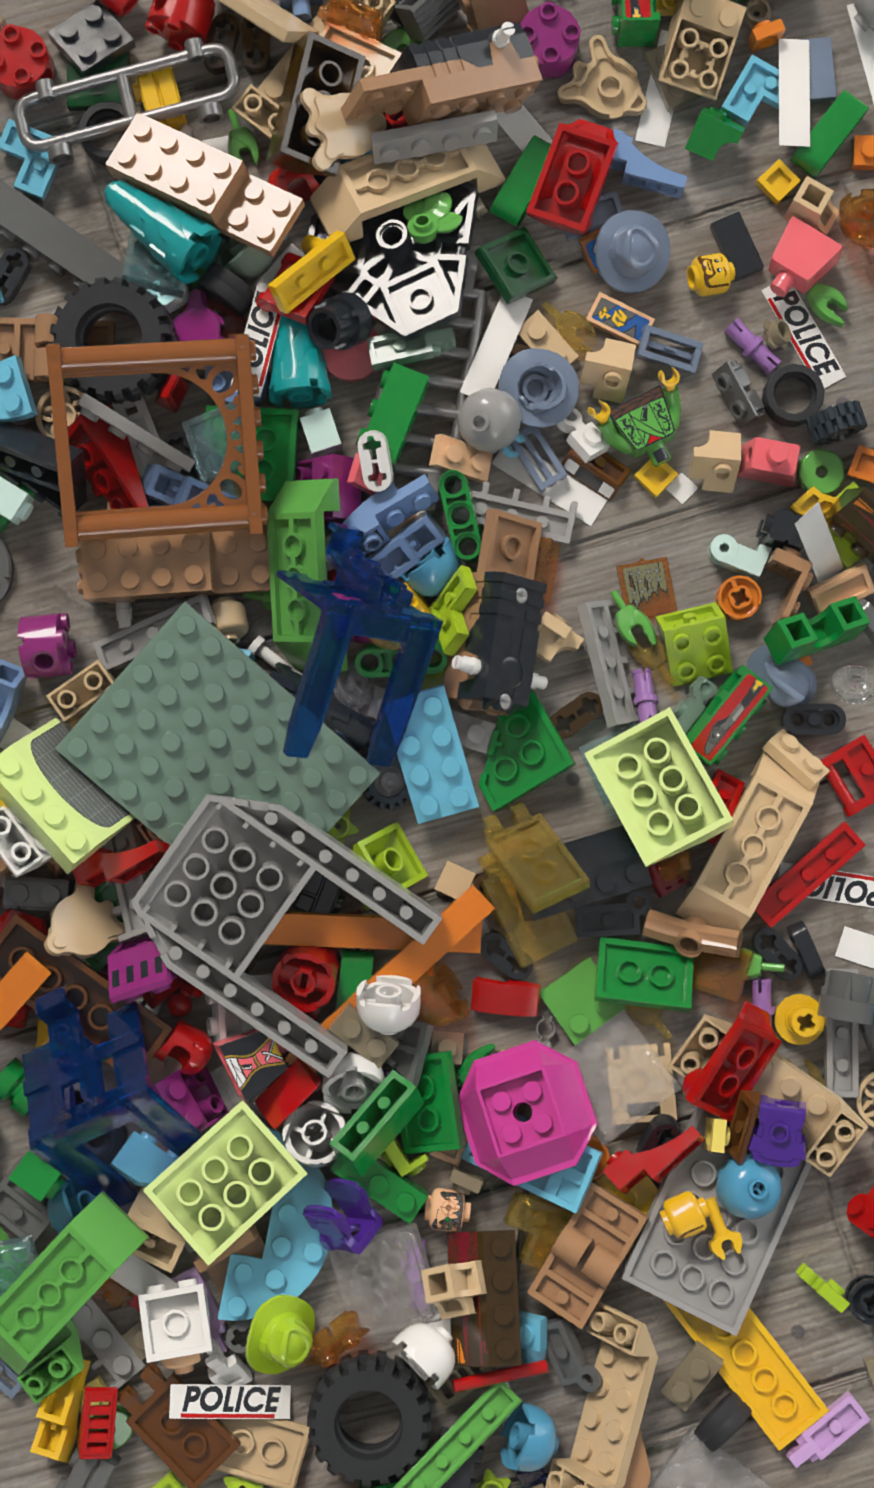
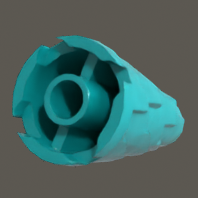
(172, 236)
(297, 368)

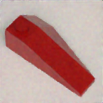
(108, 463)

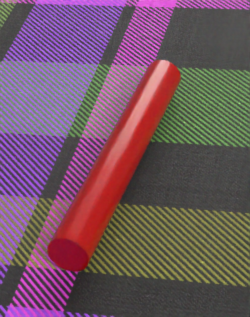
(499, 1376)

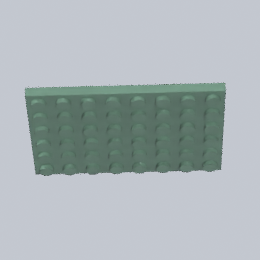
(202, 722)

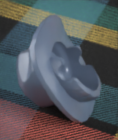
(632, 251)
(541, 385)

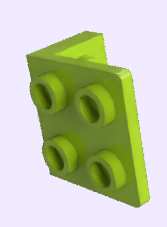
(696, 643)

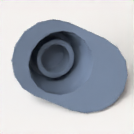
(791, 682)

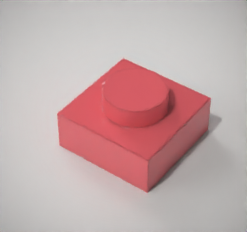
(356, 479)

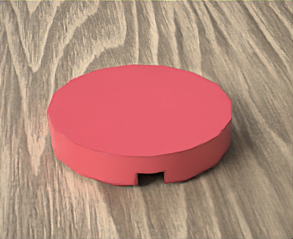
(350, 364)

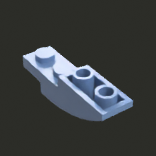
(386, 511)

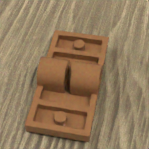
(29, 338)
(587, 1255)

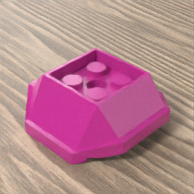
(559, 1120)

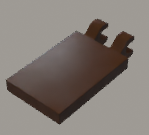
(186, 1446)

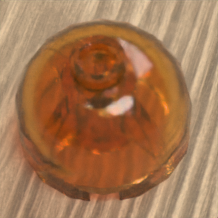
(857, 218)
(439, 997)

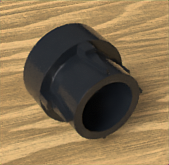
(340, 322)

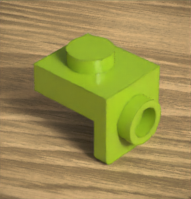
(395, 1156)

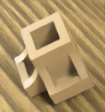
(813, 206)
(609, 370)
(717, 461)
(555, 637)
(453, 1287)

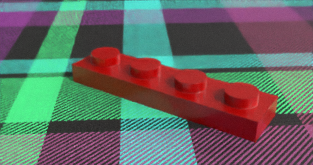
(808, 873)

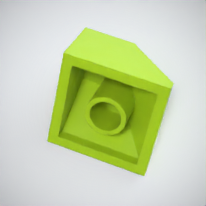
(393, 855)

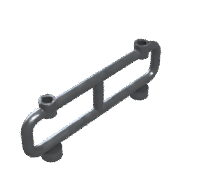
(207, 106)

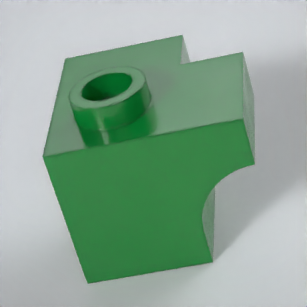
(713, 131)

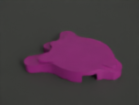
(198, 320)

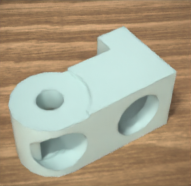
(738, 558)

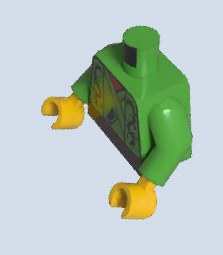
(644, 421)

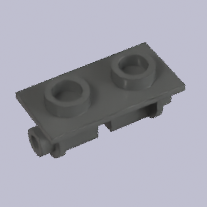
(743, 405)

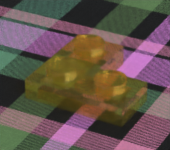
(541, 1220)

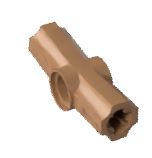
(692, 935)

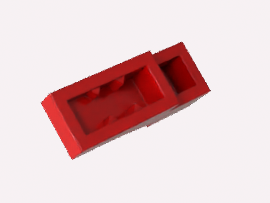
(119, 866)
(629, 1169)

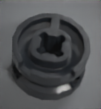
(861, 1298)

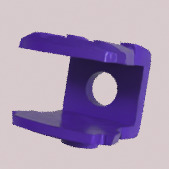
(779, 1133)
(334, 1227)

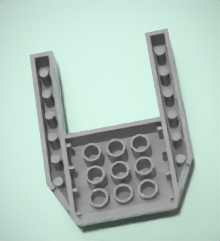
(229, 888)

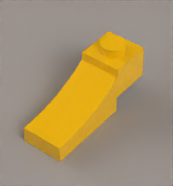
(59, 1419)

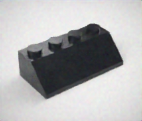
(610, 865)

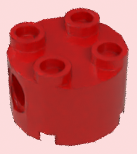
(180, 20)
(23, 61)
(306, 976)

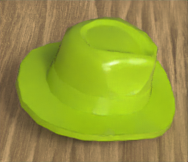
(280, 1334)

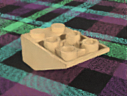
(700, 45)
(164, 1241)

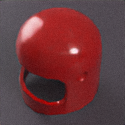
(300, 184)
(188, 1046)

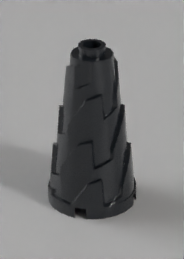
(343, 720)

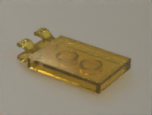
(534, 859)
(528, 939)

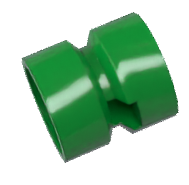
(12, 1086)

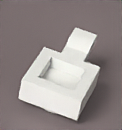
(226, 1370)

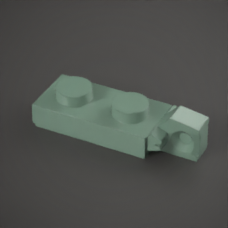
(391, 348)
(690, 709)

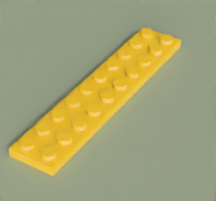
(753, 1360)

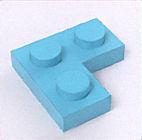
(755, 84)
(36, 171)

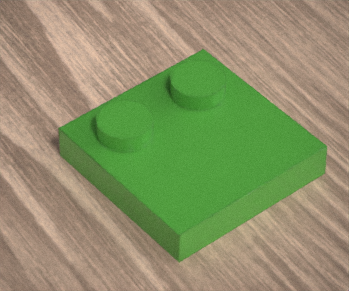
(573, 1001)

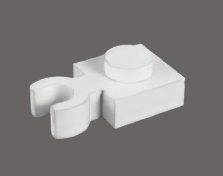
(583, 438)

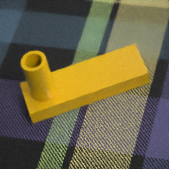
(318, 266)

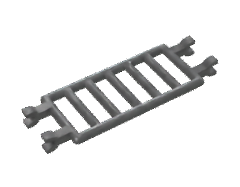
(467, 354)

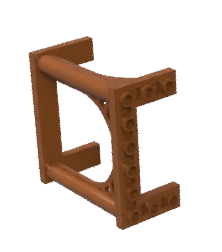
(167, 357)

